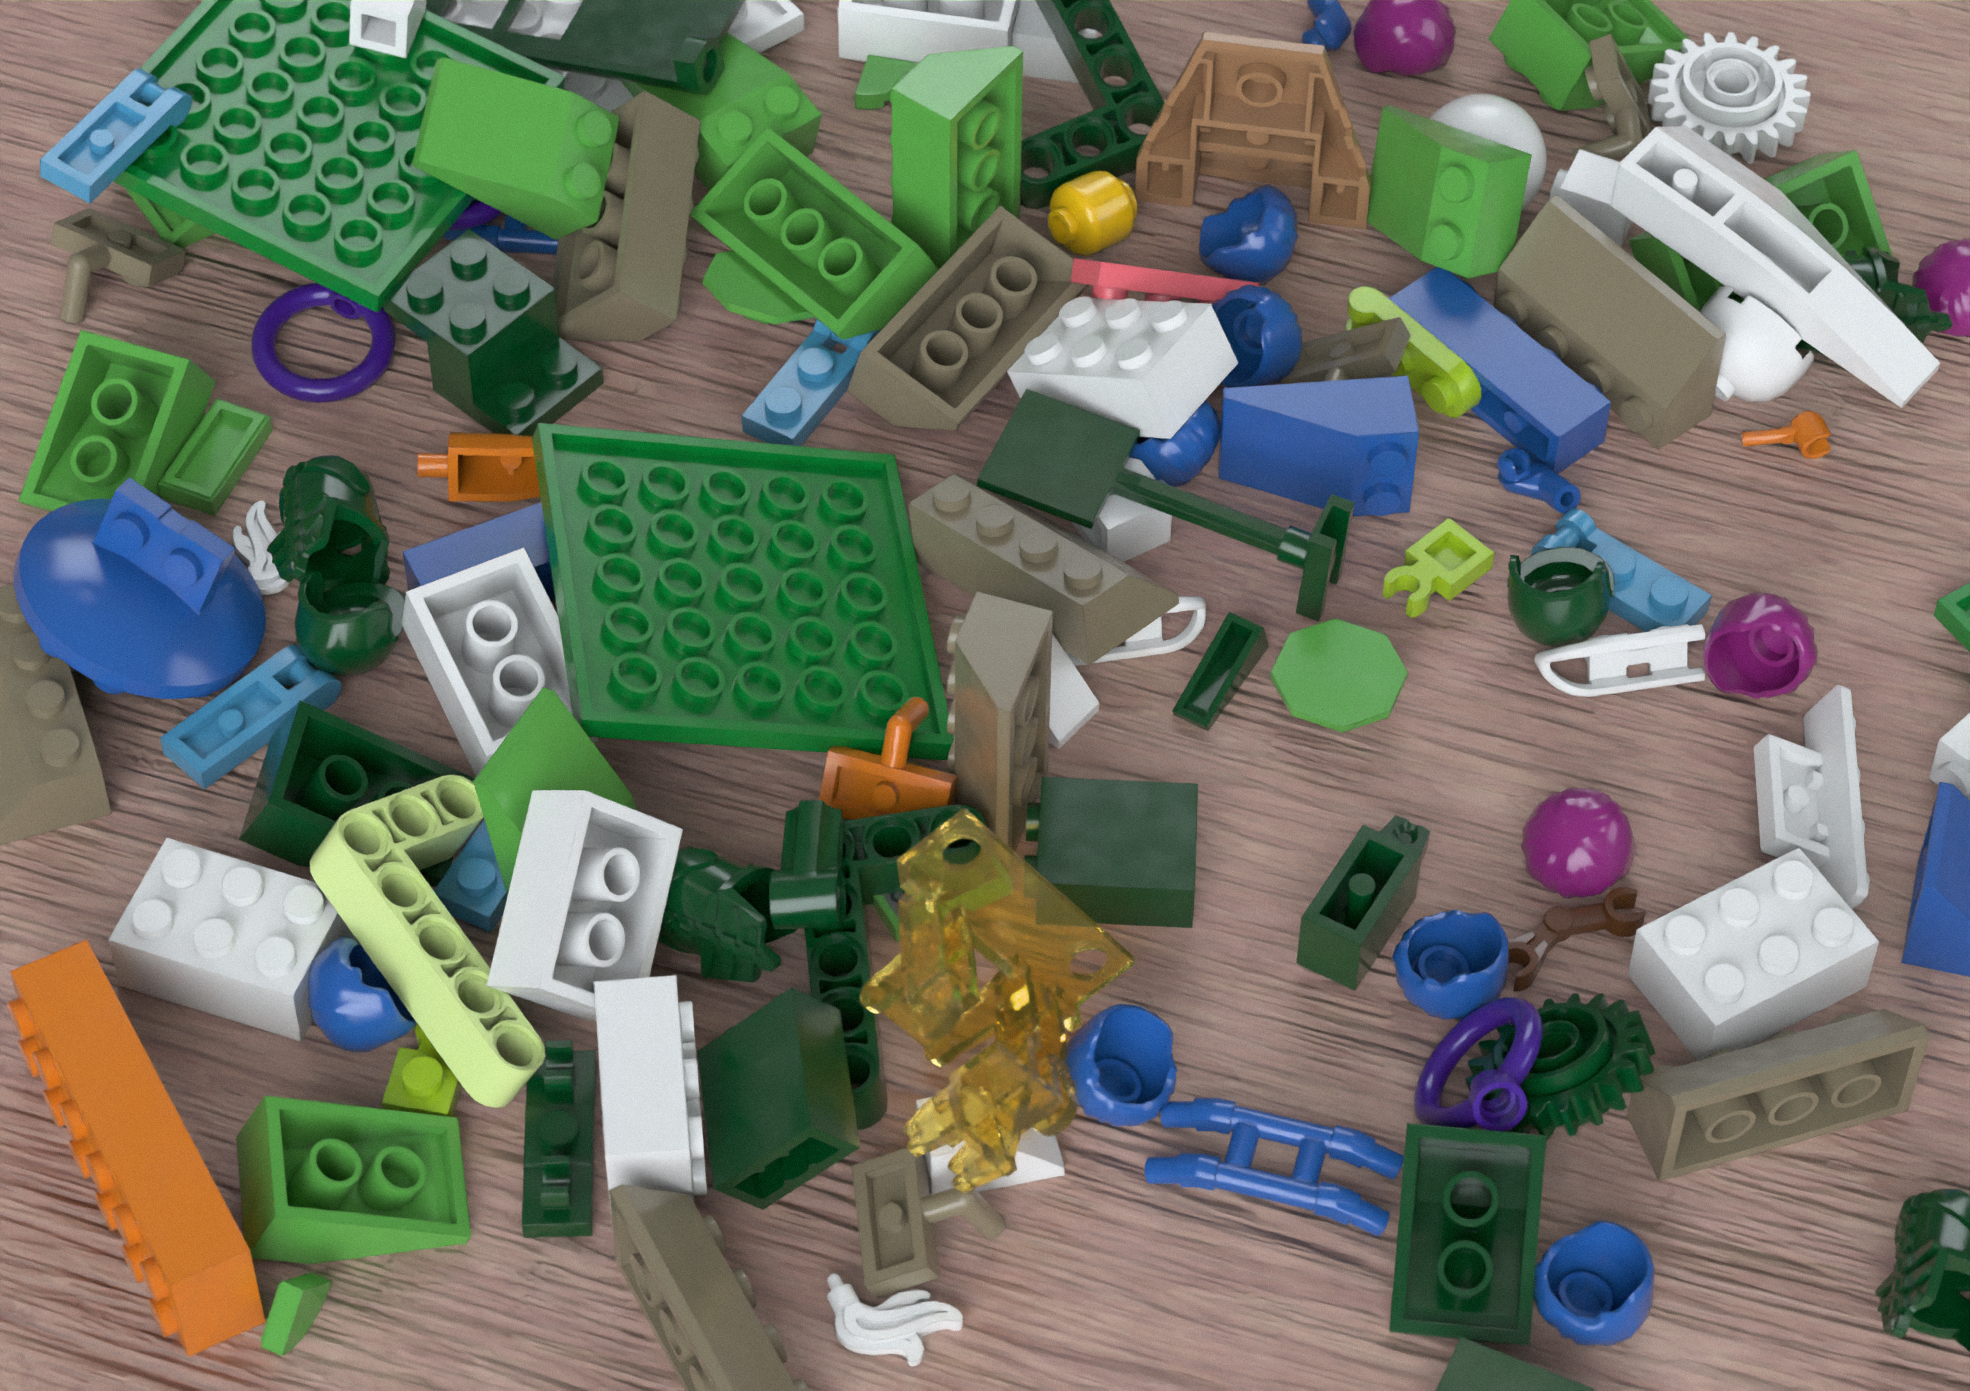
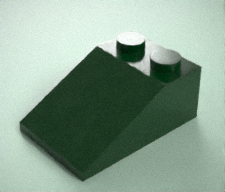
(319, 772)
(1468, 1234)

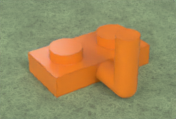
(885, 784)

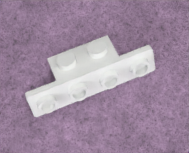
(1813, 796)

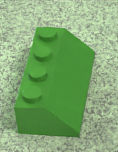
(956, 145)
(1824, 188)
(814, 238)

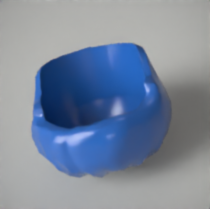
(1251, 237)
(1261, 334)
(1184, 454)
(1452, 963)
(354, 999)
(1122, 1065)
(1596, 1284)

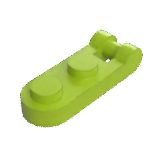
(1430, 365)

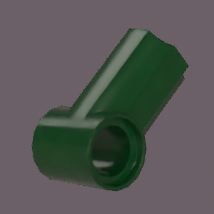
(810, 880)

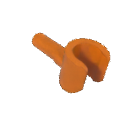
(1806, 429)

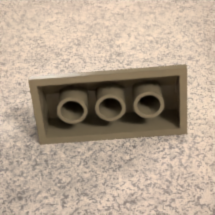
(627, 268)
(1612, 323)
(965, 327)
(1021, 556)
(1000, 709)
(45, 743)
(1777, 1091)
(692, 1296)

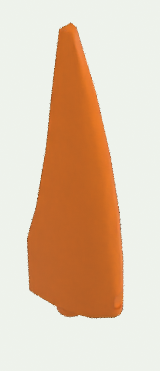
(484, 467)

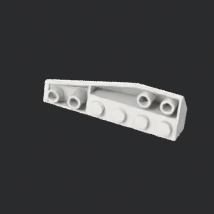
(1767, 249)

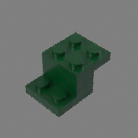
(493, 337)

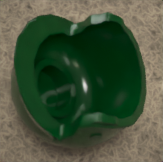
(1559, 595)
(348, 625)

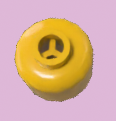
(1092, 212)

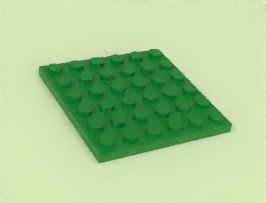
(309, 138)
(736, 592)

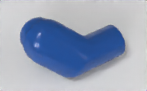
(1330, 27)
(1536, 481)

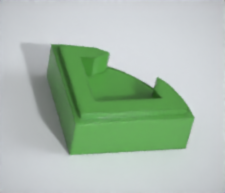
(878, 80)
(294, 1311)

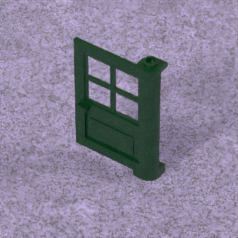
(627, 40)

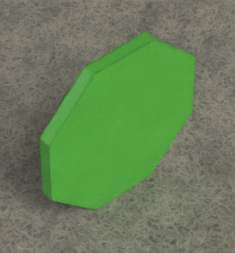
(748, 292)
(1339, 675)

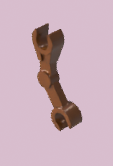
(1560, 923)

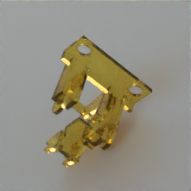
(1035, 996)

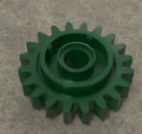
(1582, 1064)

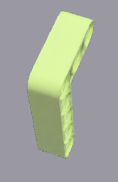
(375, 884)

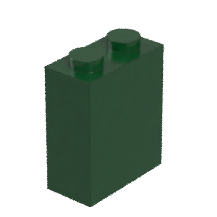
(1118, 848)
(777, 1099)

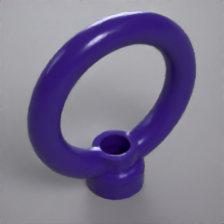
(324, 389)
(1511, 1105)

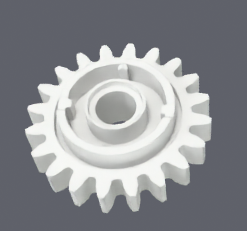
(1731, 95)

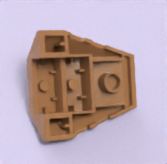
(1259, 117)

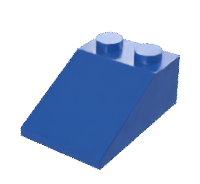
(1323, 441)

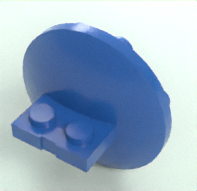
(139, 597)

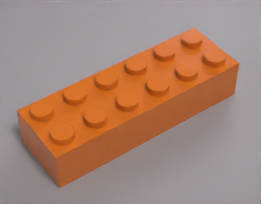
(135, 1150)

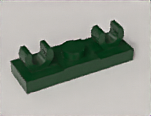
(560, 1144)

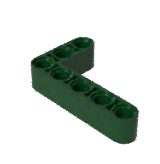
(1113, 106)
(868, 872)

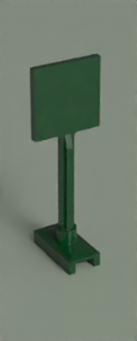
(1076, 459)

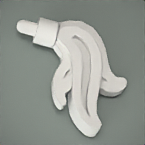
(254, 552)
(892, 1326)

